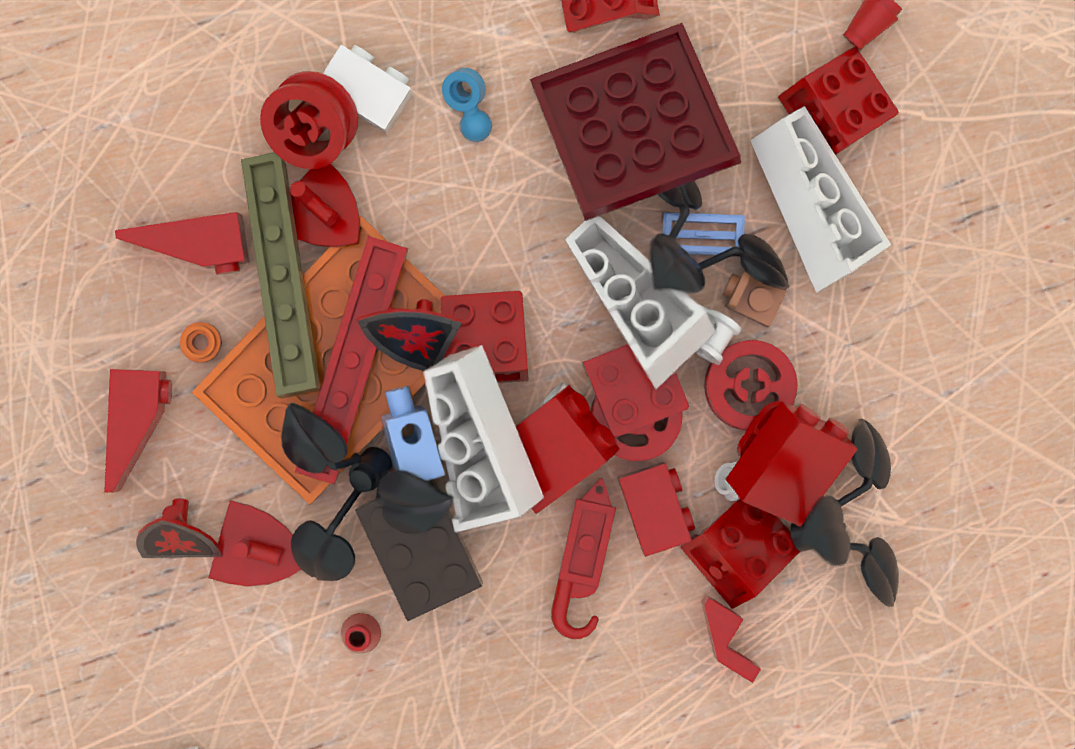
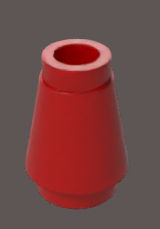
(871, 21)
(367, 625)

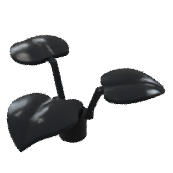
(676, 270)
(408, 500)
(825, 525)

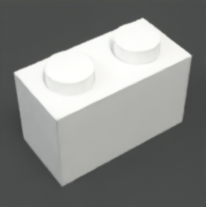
(376, 92)

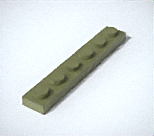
(280, 275)

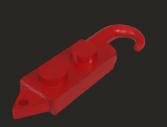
(583, 558)

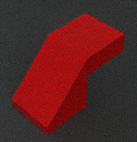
(722, 626)

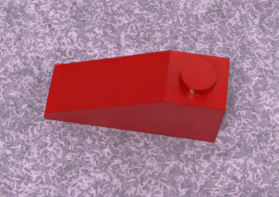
(204, 241)
(134, 411)

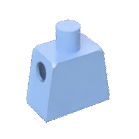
(419, 450)

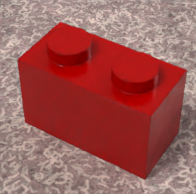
(656, 509)

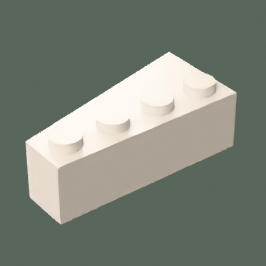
(817, 200)
(656, 324)
(479, 442)

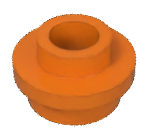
(188, 337)

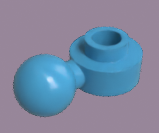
(475, 123)

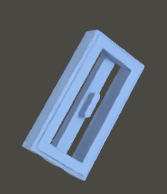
(739, 220)

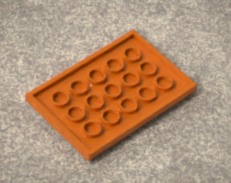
(243, 383)

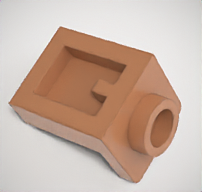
(753, 298)

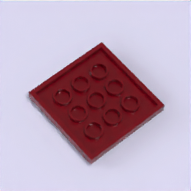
(635, 121)

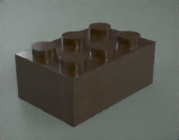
(423, 566)

